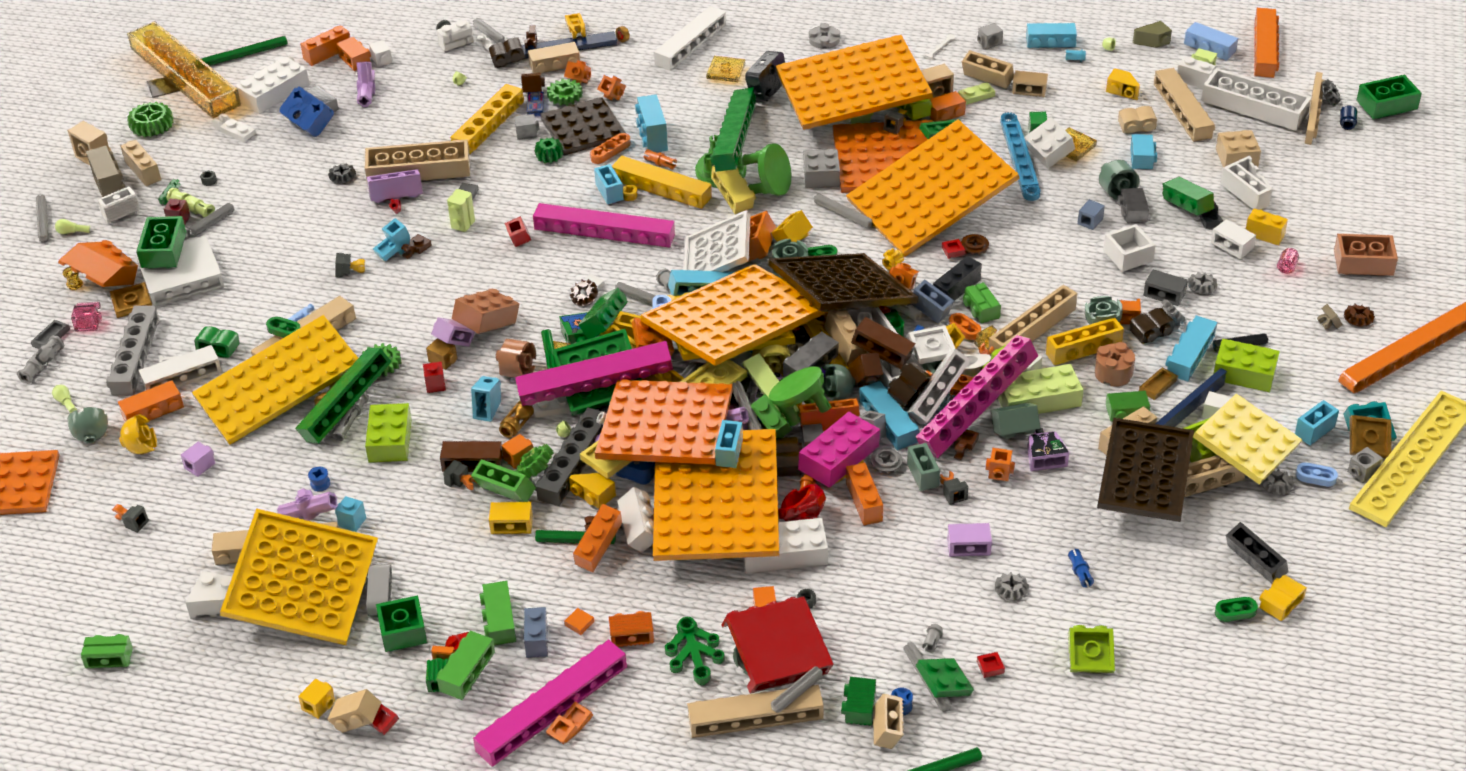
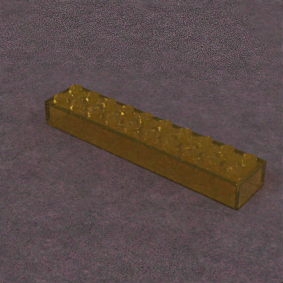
(184, 69)

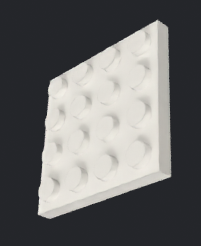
(719, 245)

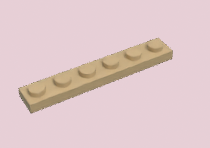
(1314, 113)

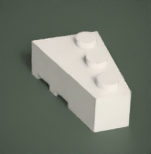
(1247, 183)
(208, 595)

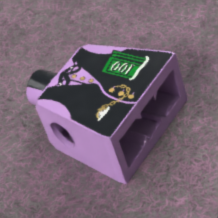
(1046, 451)

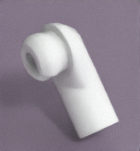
(483, 39)

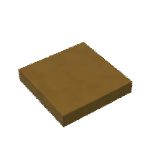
(128, 297)
(1370, 433)

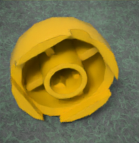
(137, 436)

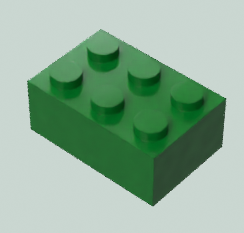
(1389, 96)
(161, 242)

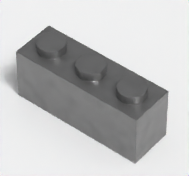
(815, 353)

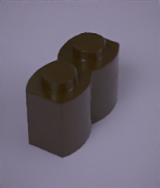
(506, 52)
(1151, 325)
(908, 384)
(788, 456)

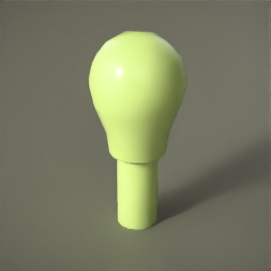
(64, 227)
(62, 395)

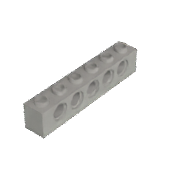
(133, 350)

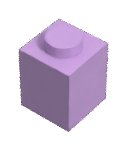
(198, 458)

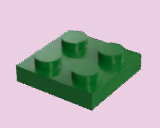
(944, 677)

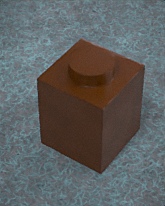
(532, 82)

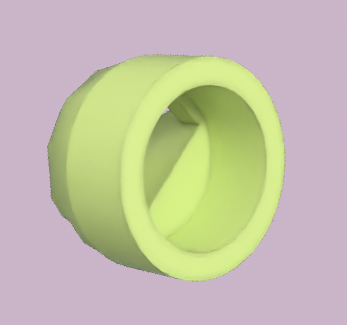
(1109, 43)
(459, 78)
(563, 429)

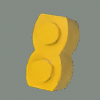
(1282, 597)

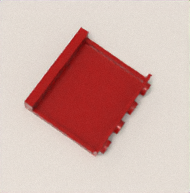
(778, 643)

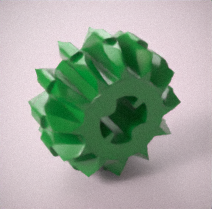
(548, 150)

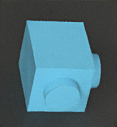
(350, 513)

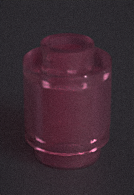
(1288, 260)

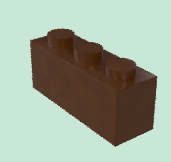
(879, 339)
(470, 453)

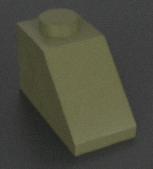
(1152, 35)

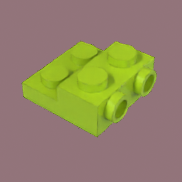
(1091, 649)

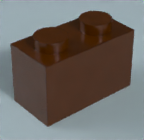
(866, 369)

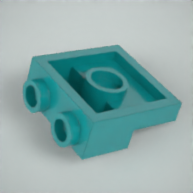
(1371, 409)

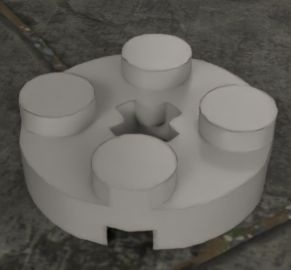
(824, 36)

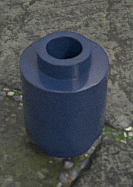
(1348, 117)

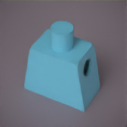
(486, 391)

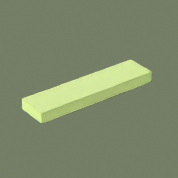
(763, 376)

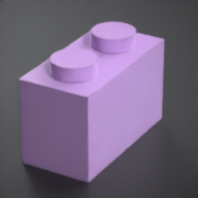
(452, 332)
(969, 539)

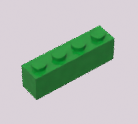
(603, 313)

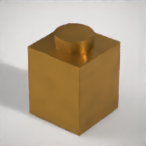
(442, 351)

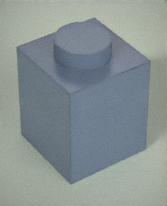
(1091, 214)

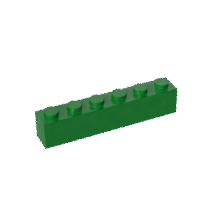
(343, 395)

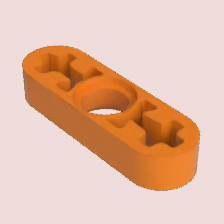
(601, 153)

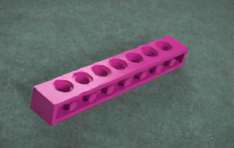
(978, 395)

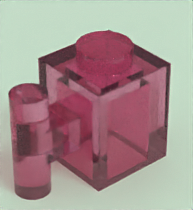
(86, 316)

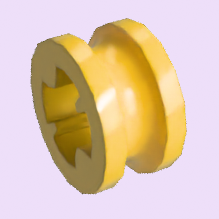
(630, 193)

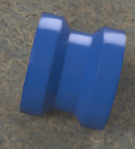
(319, 479)
(907, 697)

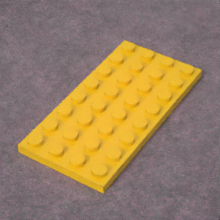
(275, 379)

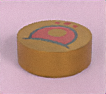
(622, 34)

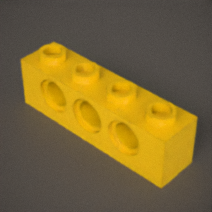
(1083, 341)

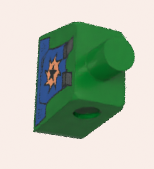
(570, 328)

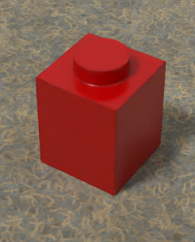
(517, 231)
(434, 377)

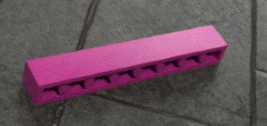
(604, 225)
(593, 373)
(548, 702)

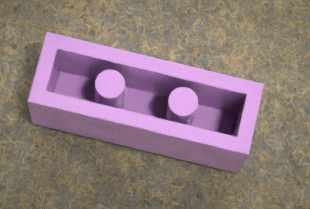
(394, 185)

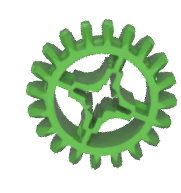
(150, 119)

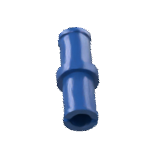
(1080, 568)

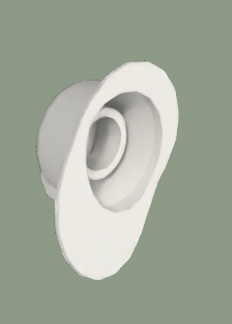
(975, 364)

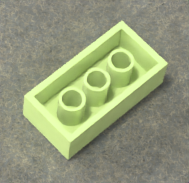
(1047, 388)

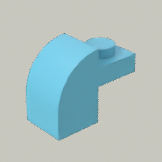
(396, 237)

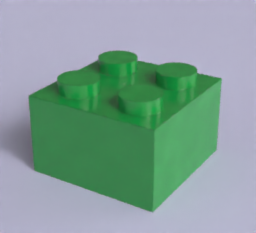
(401, 623)

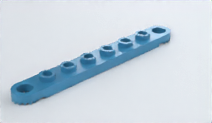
(1020, 156)

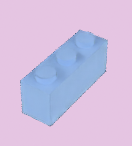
(1211, 40)

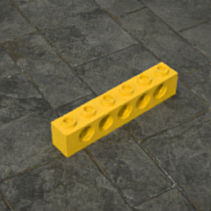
(490, 116)

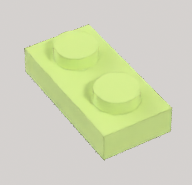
(977, 93)

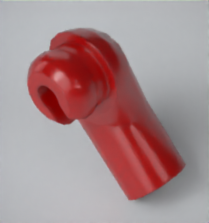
(395, 205)

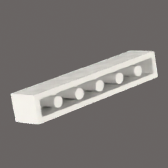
(690, 38)

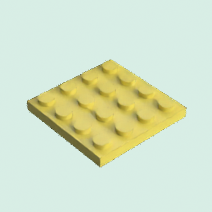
(1247, 438)

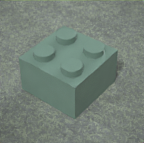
(1015, 419)

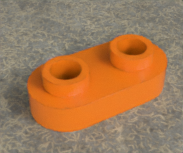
(966, 325)

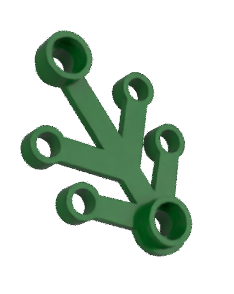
(688, 628)

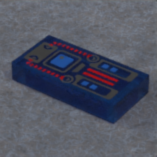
(535, 103)

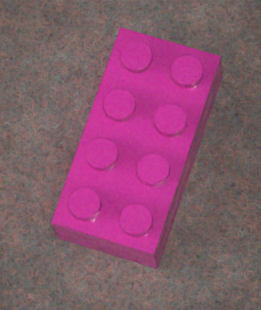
(839, 446)

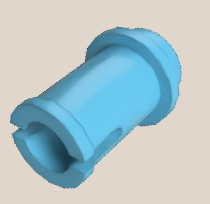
(1075, 55)

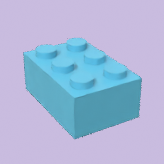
(651, 123)

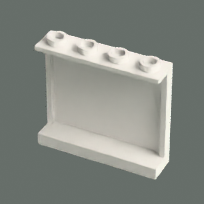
(194, 274)

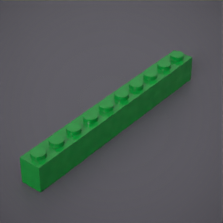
(734, 130)

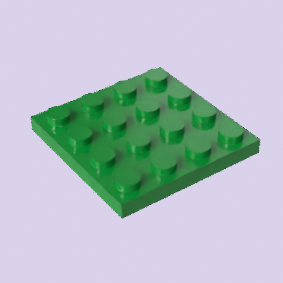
(589, 349)

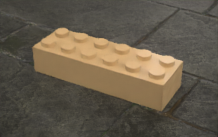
(431, 159)

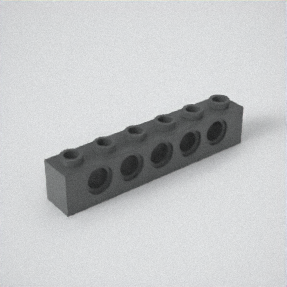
(555, 482)

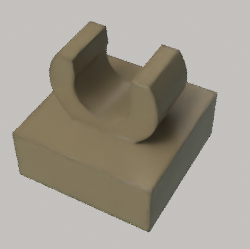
(1330, 318)

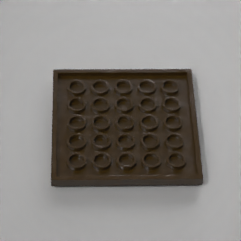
(842, 281)

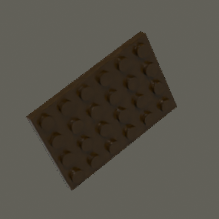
(1146, 469)

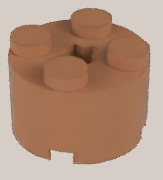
(516, 358)
(1114, 364)

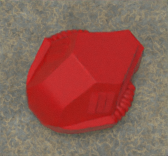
(802, 504)

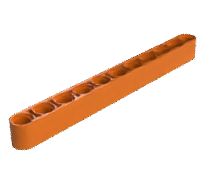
(1404, 350)

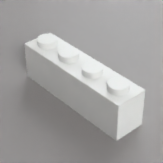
(182, 369)
(938, 386)

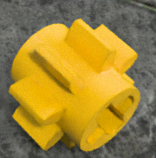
(892, 258)

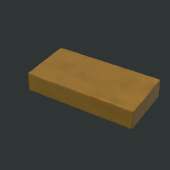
(1158, 383)

